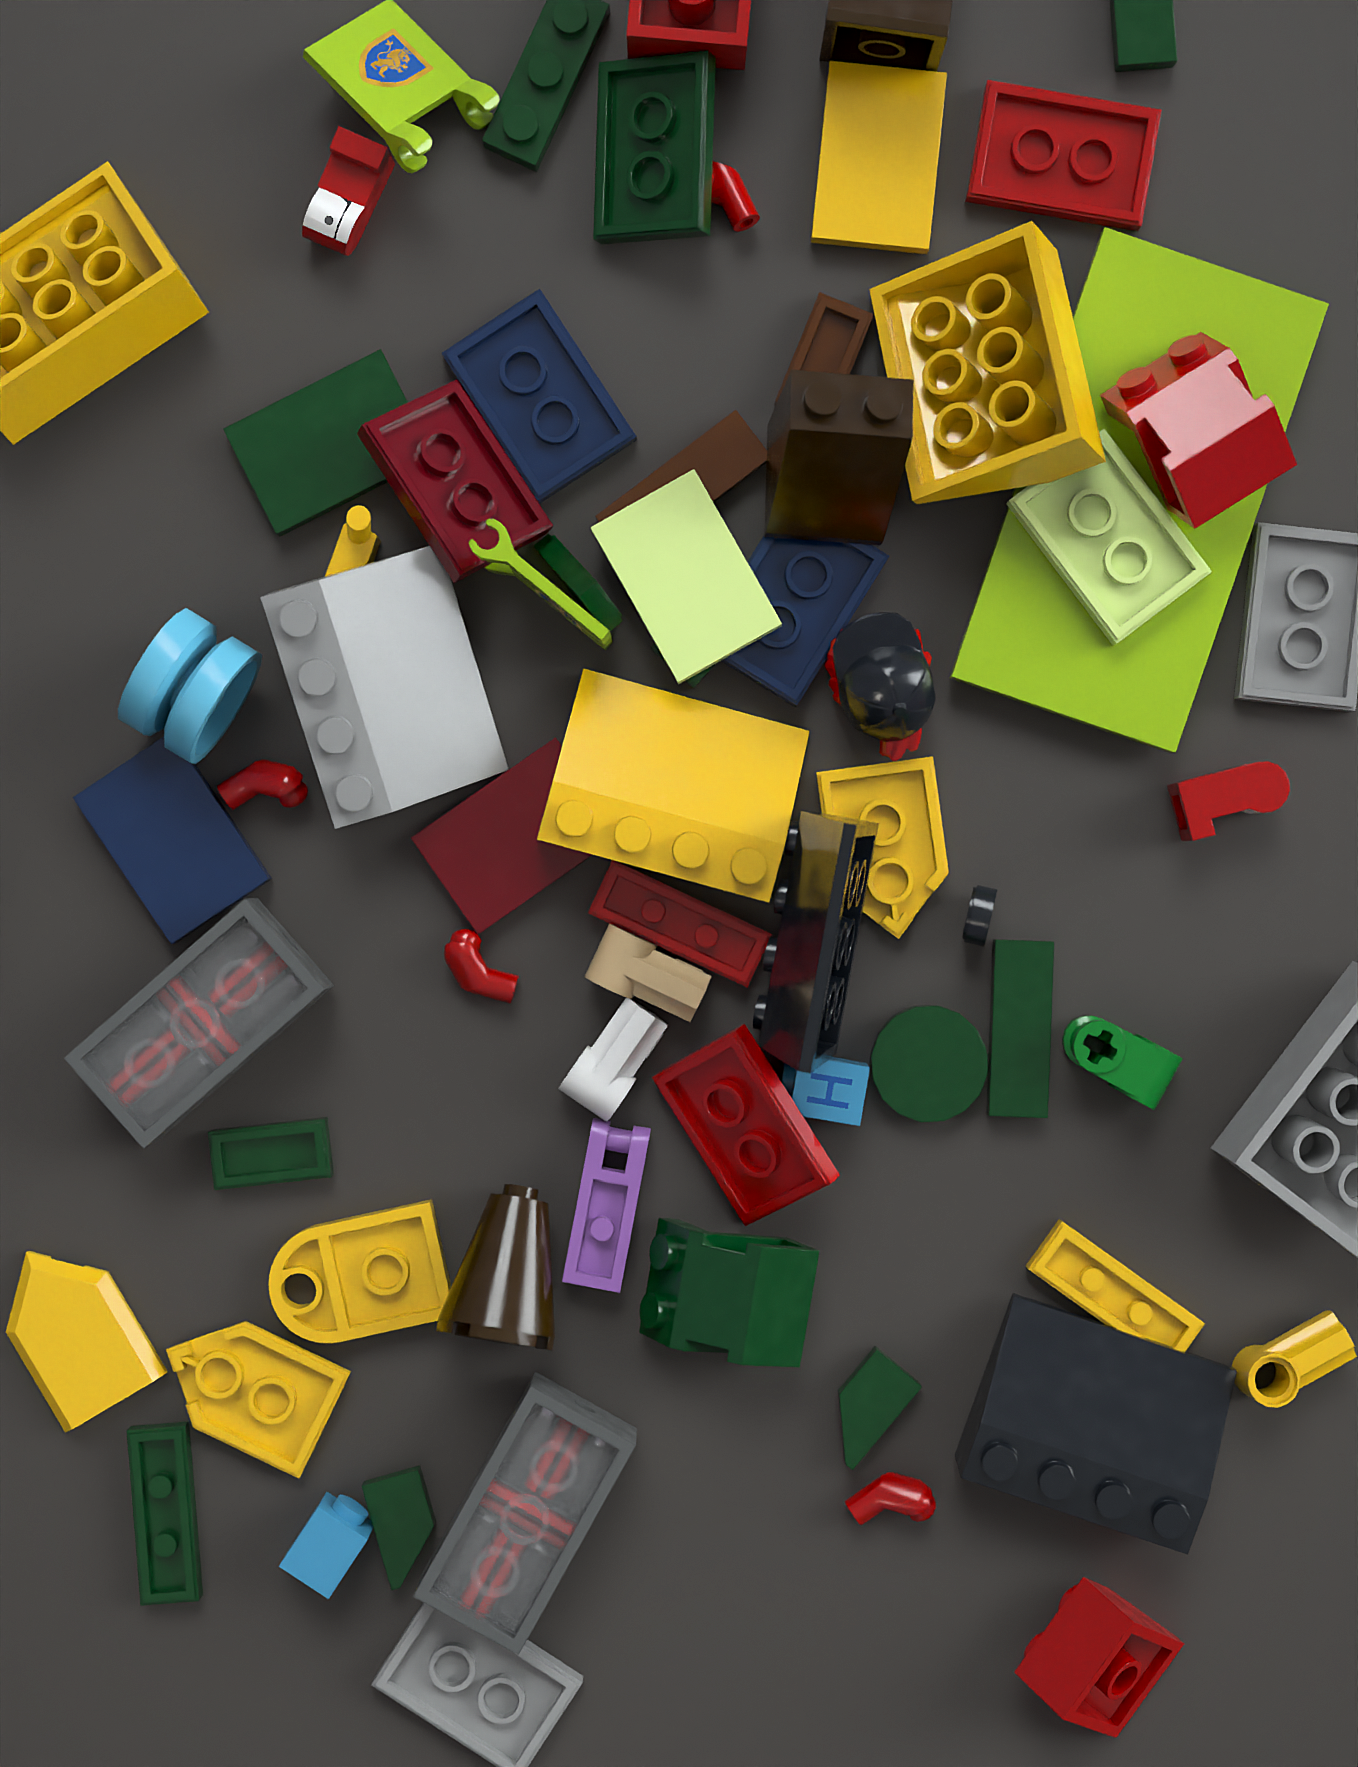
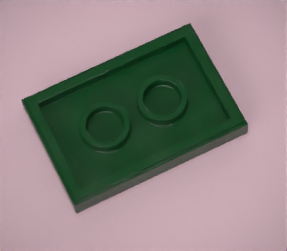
(654, 148)
(307, 447)

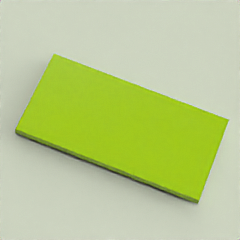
(1027, 625)

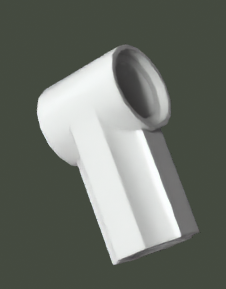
(608, 1067)

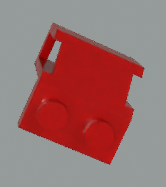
(1201, 428)

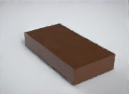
(830, 338)

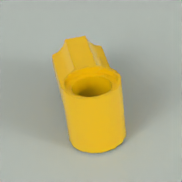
(1298, 1357)

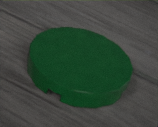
(928, 1063)

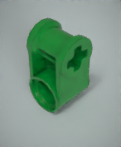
(1126, 1062)

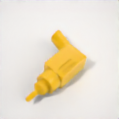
(356, 542)

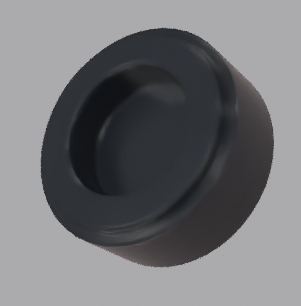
(979, 915)

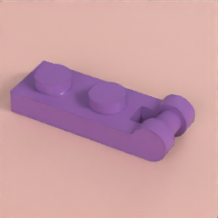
(605, 1208)

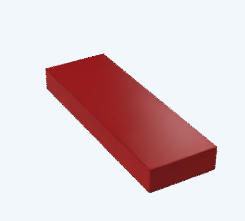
(679, 923)

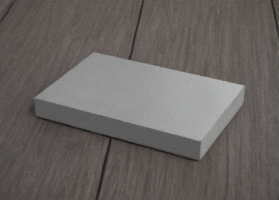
(1300, 619)
(476, 1688)

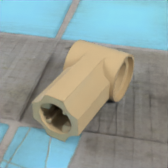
(639, 970)

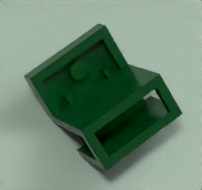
(728, 1294)

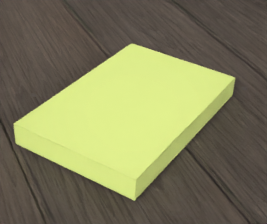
(1110, 542)
(686, 576)

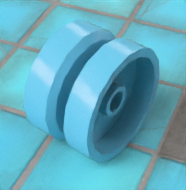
(189, 686)

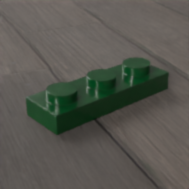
(545, 80)

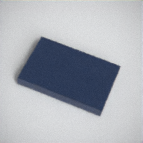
(539, 396)
(815, 596)
(172, 839)

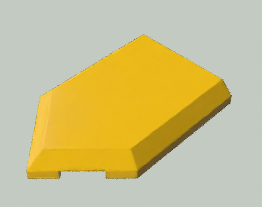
(910, 838)
(78, 1338)
(258, 1393)

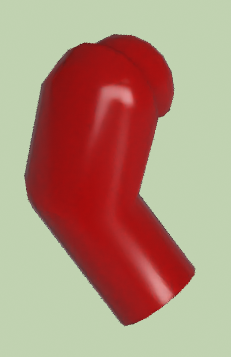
(733, 196)
(265, 778)
(471, 971)
(895, 1493)

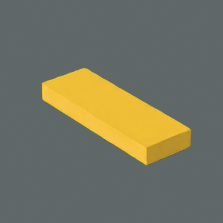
(1111, 1289)

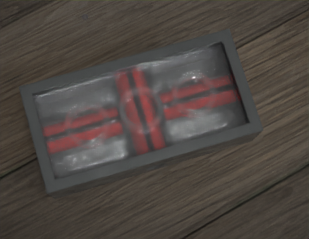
(199, 1021)
(526, 1513)

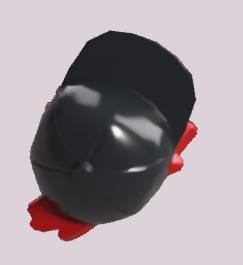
(883, 680)

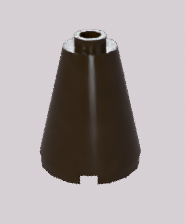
(505, 1275)

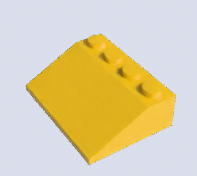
(82, 299)
(991, 368)
(675, 785)

